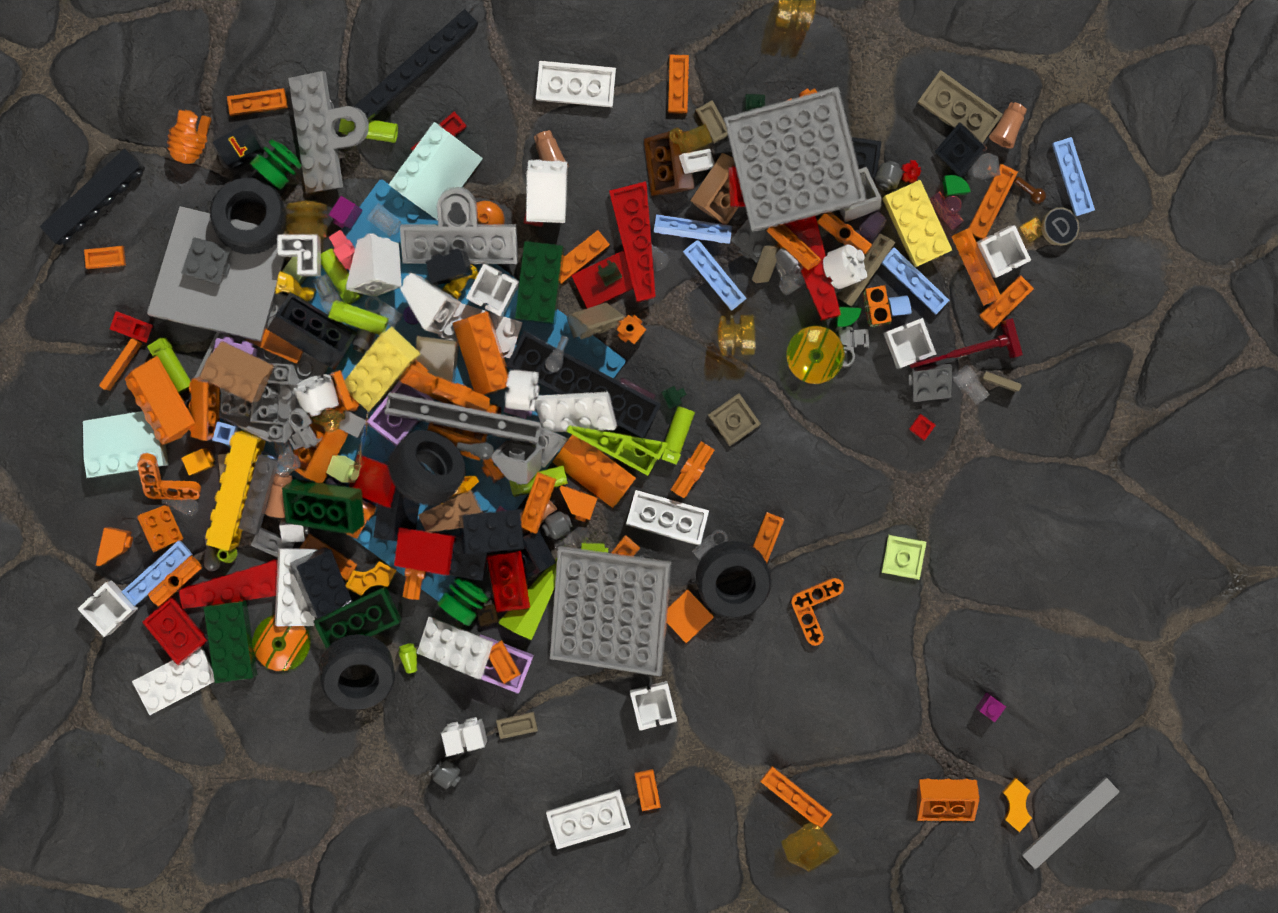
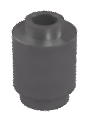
(788, 262)
(363, 340)

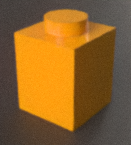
(198, 461)

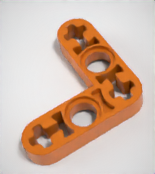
(190, 489)
(807, 609)

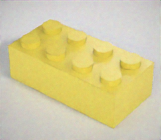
(917, 223)
(380, 369)

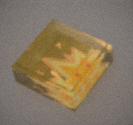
(1032, 229)

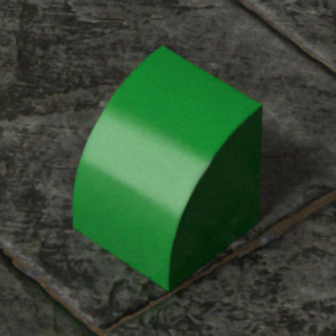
(954, 186)
(847, 317)

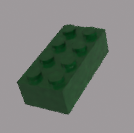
(540, 282)
(323, 506)
(362, 617)
(230, 641)

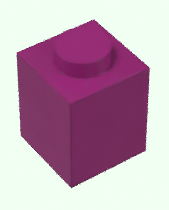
(345, 213)
(990, 707)

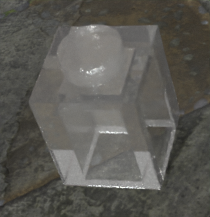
(986, 166)

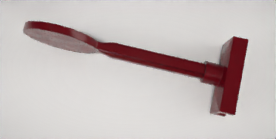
(1008, 339)

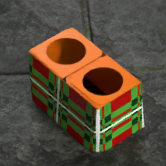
(870, 310)

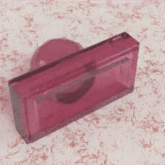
(947, 208)

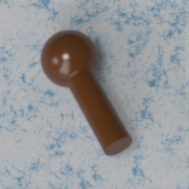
(1037, 195)

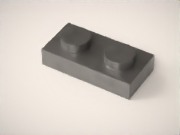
(270, 542)

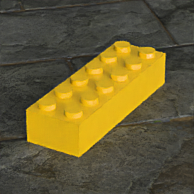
(234, 490)

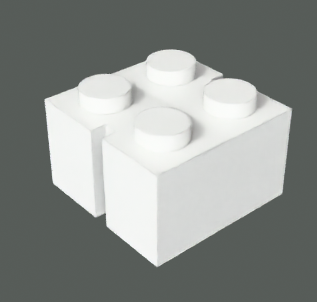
(1002, 250)
(493, 290)
(909, 343)
(107, 610)
(653, 705)
(468, 735)

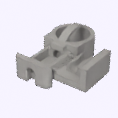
(852, 339)
(303, 433)

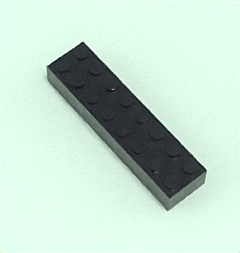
(631, 408)

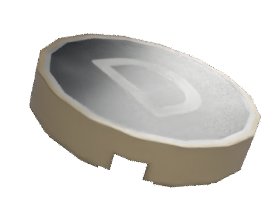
(1060, 226)

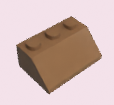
(714, 192)
(237, 372)

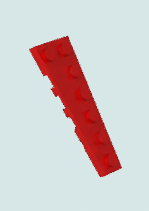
(633, 221)
(817, 282)
(239, 586)

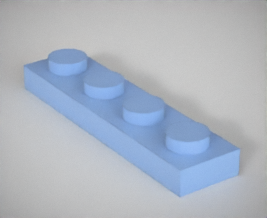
(1073, 176)
(693, 229)
(714, 275)
(915, 281)
(156, 573)

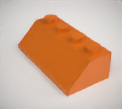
(482, 353)
(159, 401)
(594, 470)

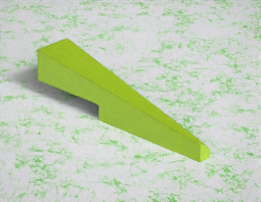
(631, 450)
(527, 620)

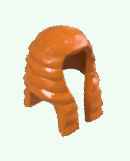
(184, 141)

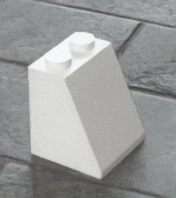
(546, 191)
(375, 266)
(429, 303)

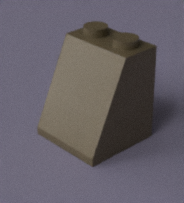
(438, 356)

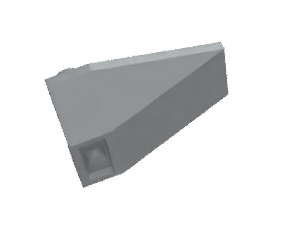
(269, 415)

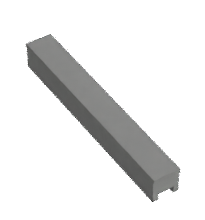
(463, 418)

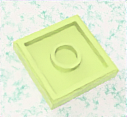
(903, 557)

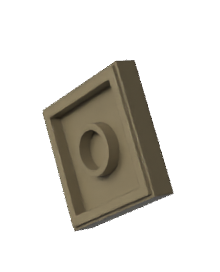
(734, 419)

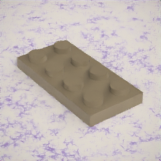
(957, 104)

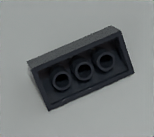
(312, 330)
(400, 514)

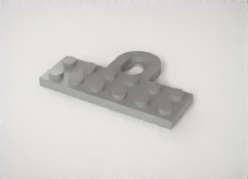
(316, 131)
(481, 241)

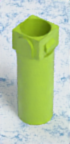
(377, 130)
(338, 276)
(358, 317)
(177, 374)
(677, 434)
(523, 489)

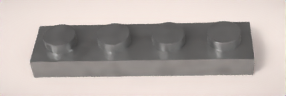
(258, 494)

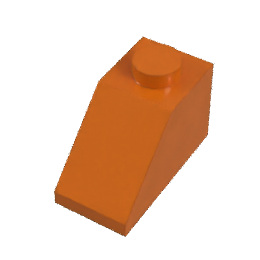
(579, 503)
(113, 544)

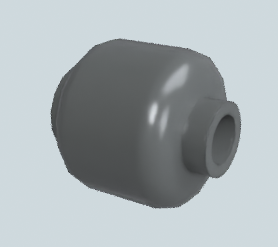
(888, 175)
(557, 525)
(446, 774)

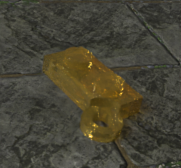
(691, 139)
(329, 419)

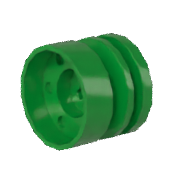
(276, 164)
(463, 600)

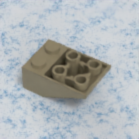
(594, 320)

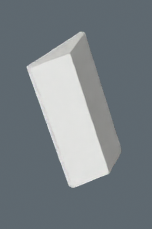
(667, 517)

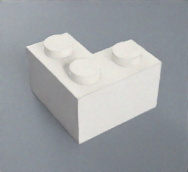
(306, 249)

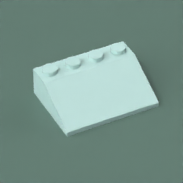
(433, 167)
(117, 442)

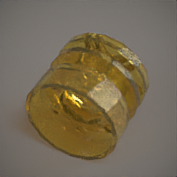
(795, 10)
(307, 219)
(737, 335)

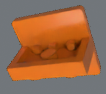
(160, 528)

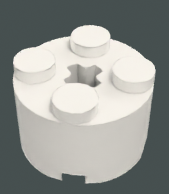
(845, 266)
(522, 390)
(316, 394)

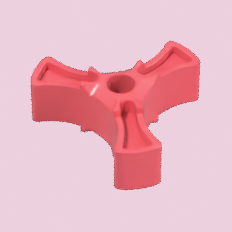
(343, 248)

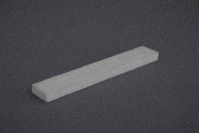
(1070, 823)

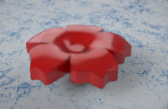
(911, 171)

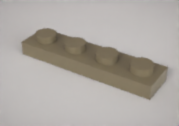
(872, 262)

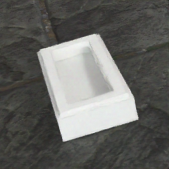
(697, 161)

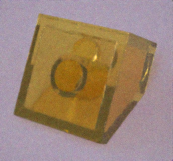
(809, 847)

